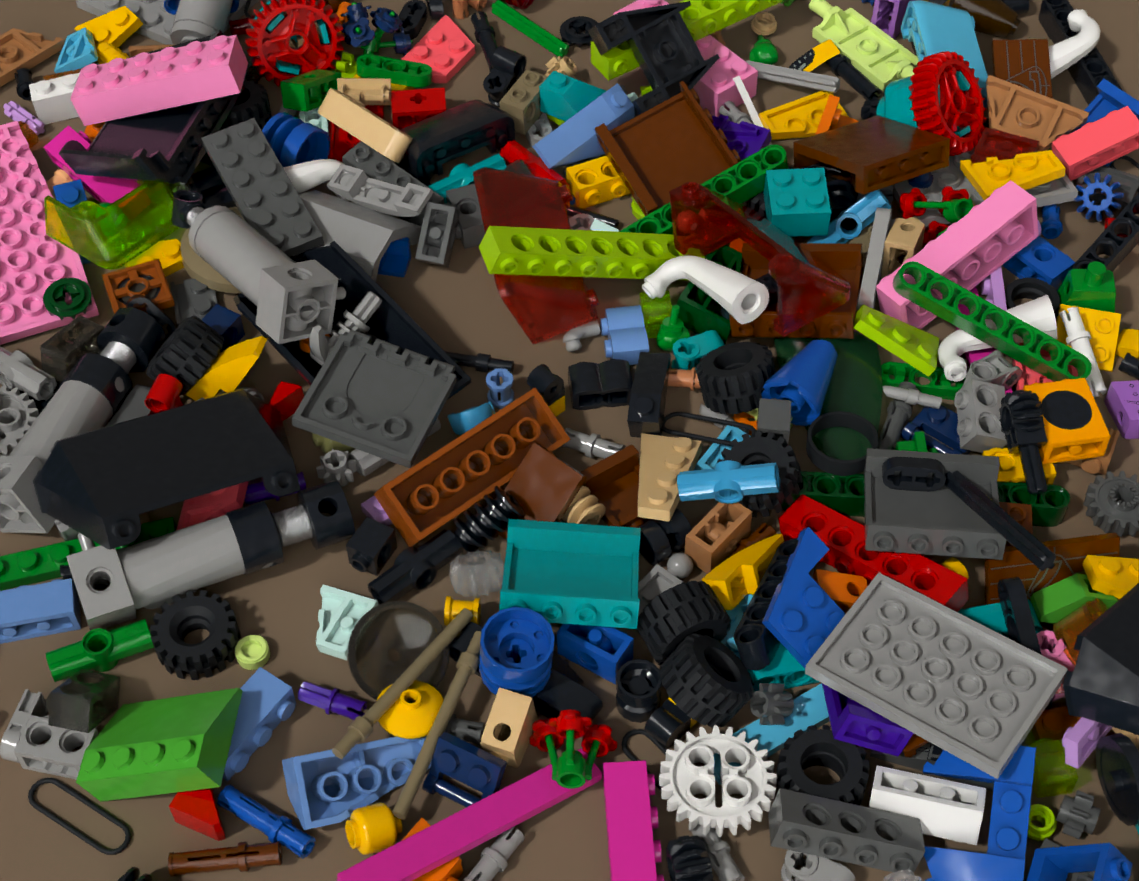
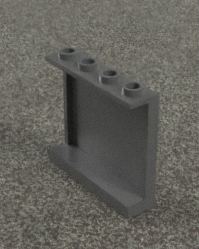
(931, 520)

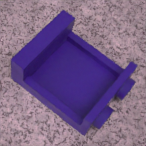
(862, 726)

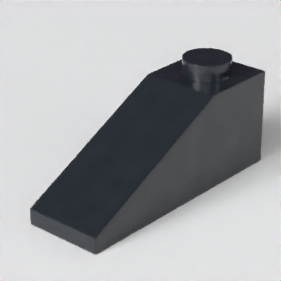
(649, 394)

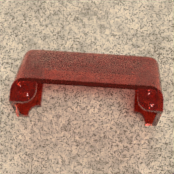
(804, 282)
(539, 303)

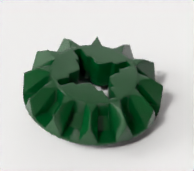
(55, 297)

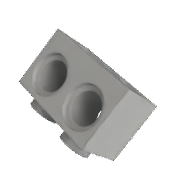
(979, 416)
(55, 755)

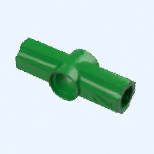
(84, 655)

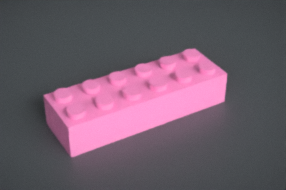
(160, 80)
(717, 83)
(968, 249)

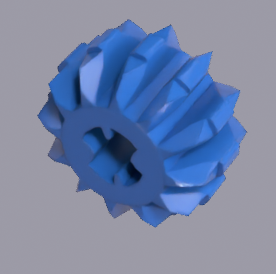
(1105, 203)

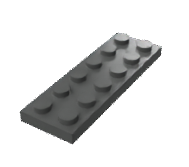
(262, 187)

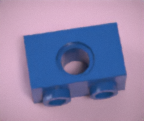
(1042, 262)
(595, 648)

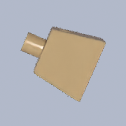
(903, 239)
(509, 726)

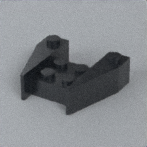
(659, 45)

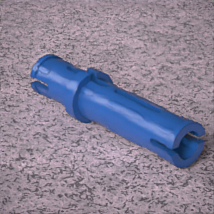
(266, 821)

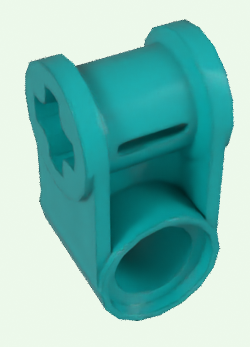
(694, 349)

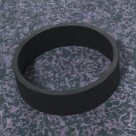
(839, 419)

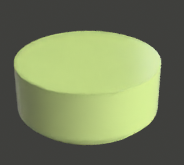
(252, 652)

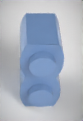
(625, 333)

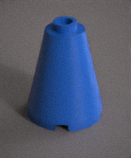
(804, 381)

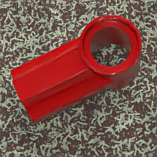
(164, 393)

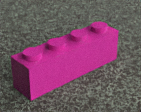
(101, 188)
(631, 822)

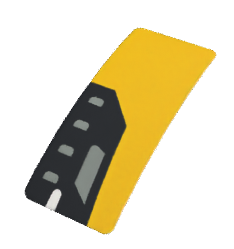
(816, 56)

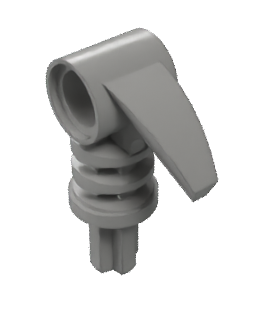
(322, 345)

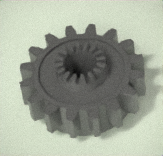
(1114, 503)

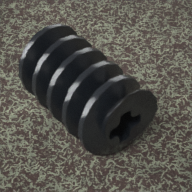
(487, 520)

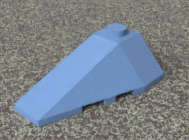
(577, 137)
(330, 788)

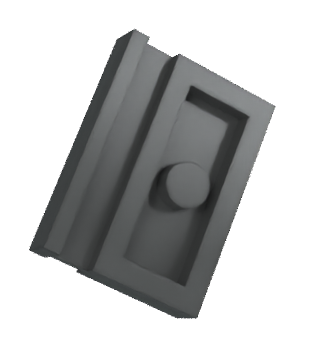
(1128, 182)
(192, 299)

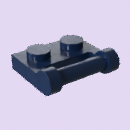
(940, 425)
(465, 764)

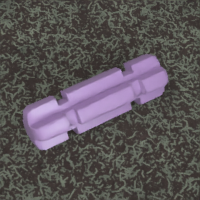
(18, 113)

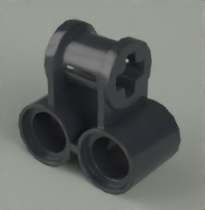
(506, 70)

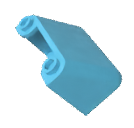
(943, 29)

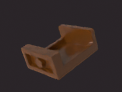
(616, 487)

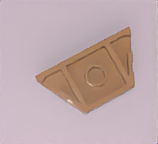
(24, 50)
(1030, 113)

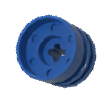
(295, 140)
(521, 637)

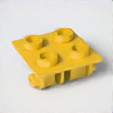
(1103, 330)

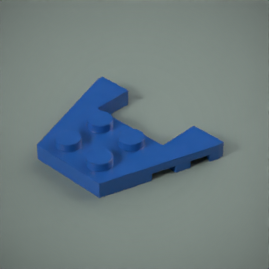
(800, 610)

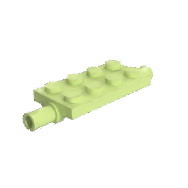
(865, 44)

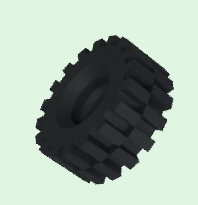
(761, 451)
(190, 615)

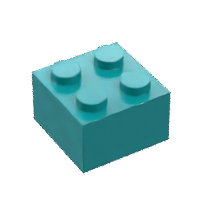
(798, 201)

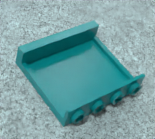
(573, 572)

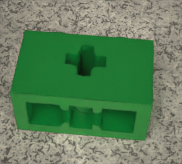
(308, 90)

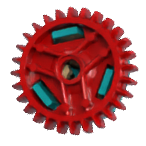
(293, 38)
(939, 99)

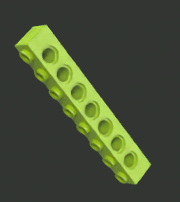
(701, 19)
(576, 252)

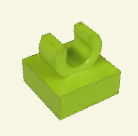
(346, 65)

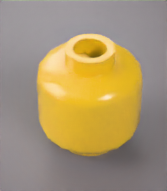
(372, 828)

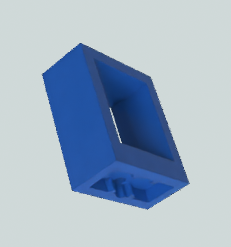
(1057, 862)

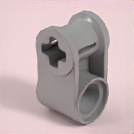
(994, 370)
(813, 869)

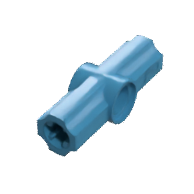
(862, 211)
(728, 482)

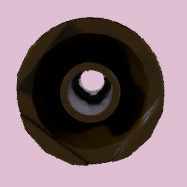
(990, 16)

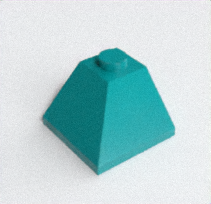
(565, 96)

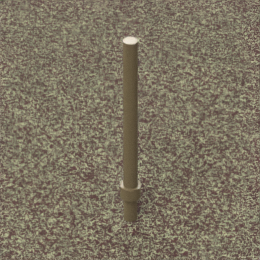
(466, 666)
(363, 726)

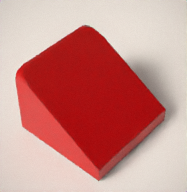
(287, 399)

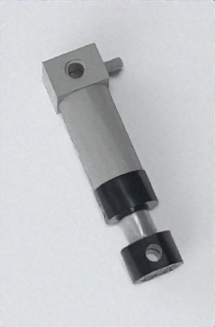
(82, 404)
(202, 554)

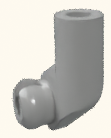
(573, 336)

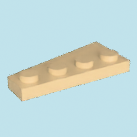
(660, 463)

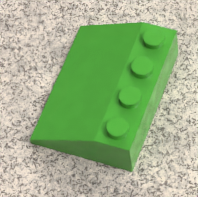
(162, 747)

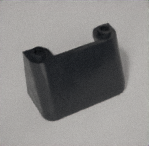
(454, 135)

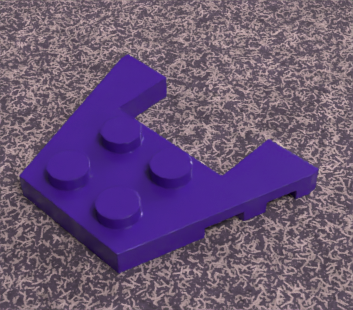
(743, 137)

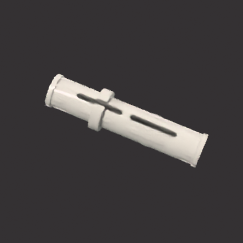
(1079, 339)

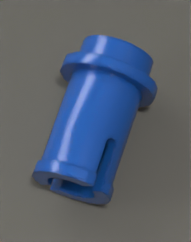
(1051, 225)

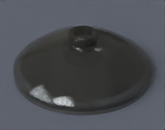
(397, 627)

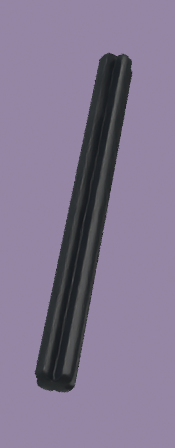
(1000, 521)

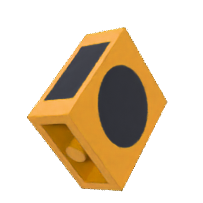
(1070, 421)

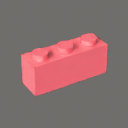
(1098, 142)

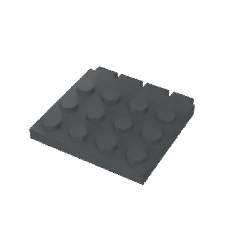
(376, 398)

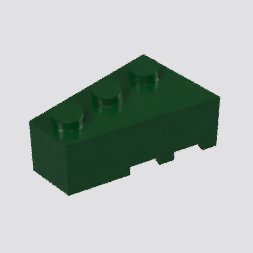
(697, 308)

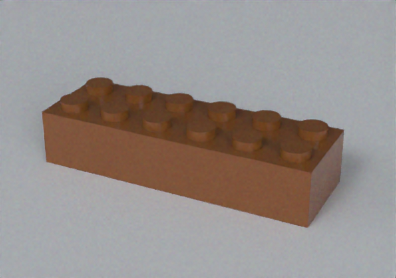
(469, 467)

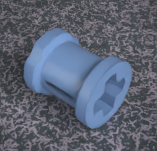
(505, 389)

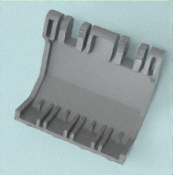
(356, 229)

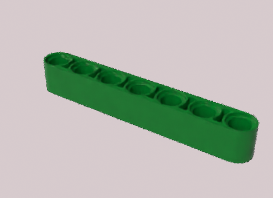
(730, 180)
(975, 325)

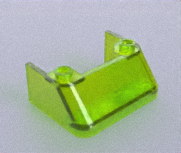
(116, 232)

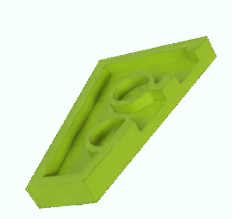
(899, 338)

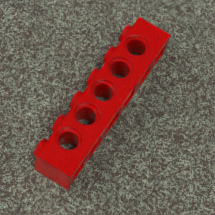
(848, 554)

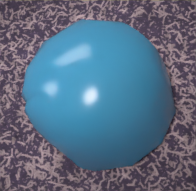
(470, 417)

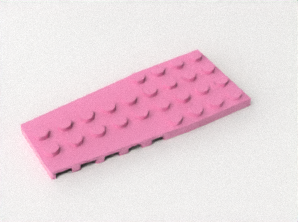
(27, 255)

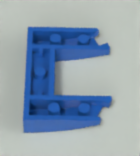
(1007, 823)

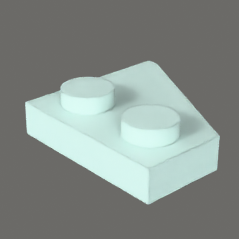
(337, 619)

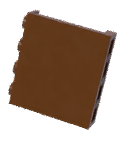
(666, 149)
(876, 152)
(839, 323)

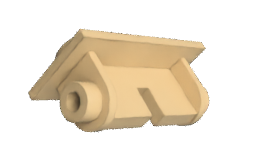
(367, 90)

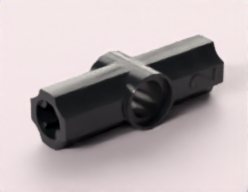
(415, 567)

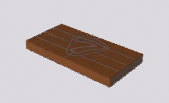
(1023, 63)
(1069, 558)

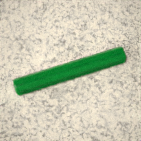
(530, 29)

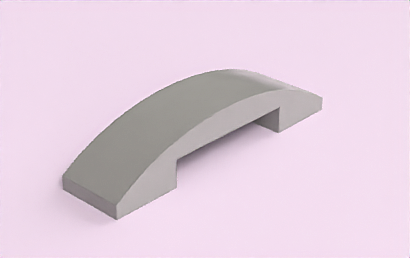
(379, 195)

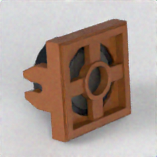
(140, 279)

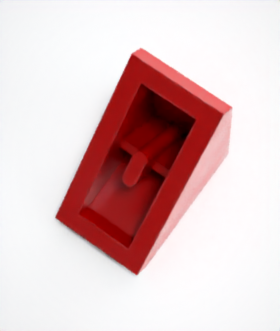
(198, 812)

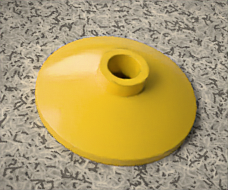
(412, 719)

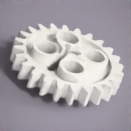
(751, 780)

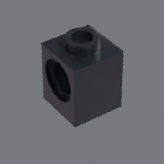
(371, 546)

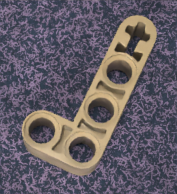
(364, 125)

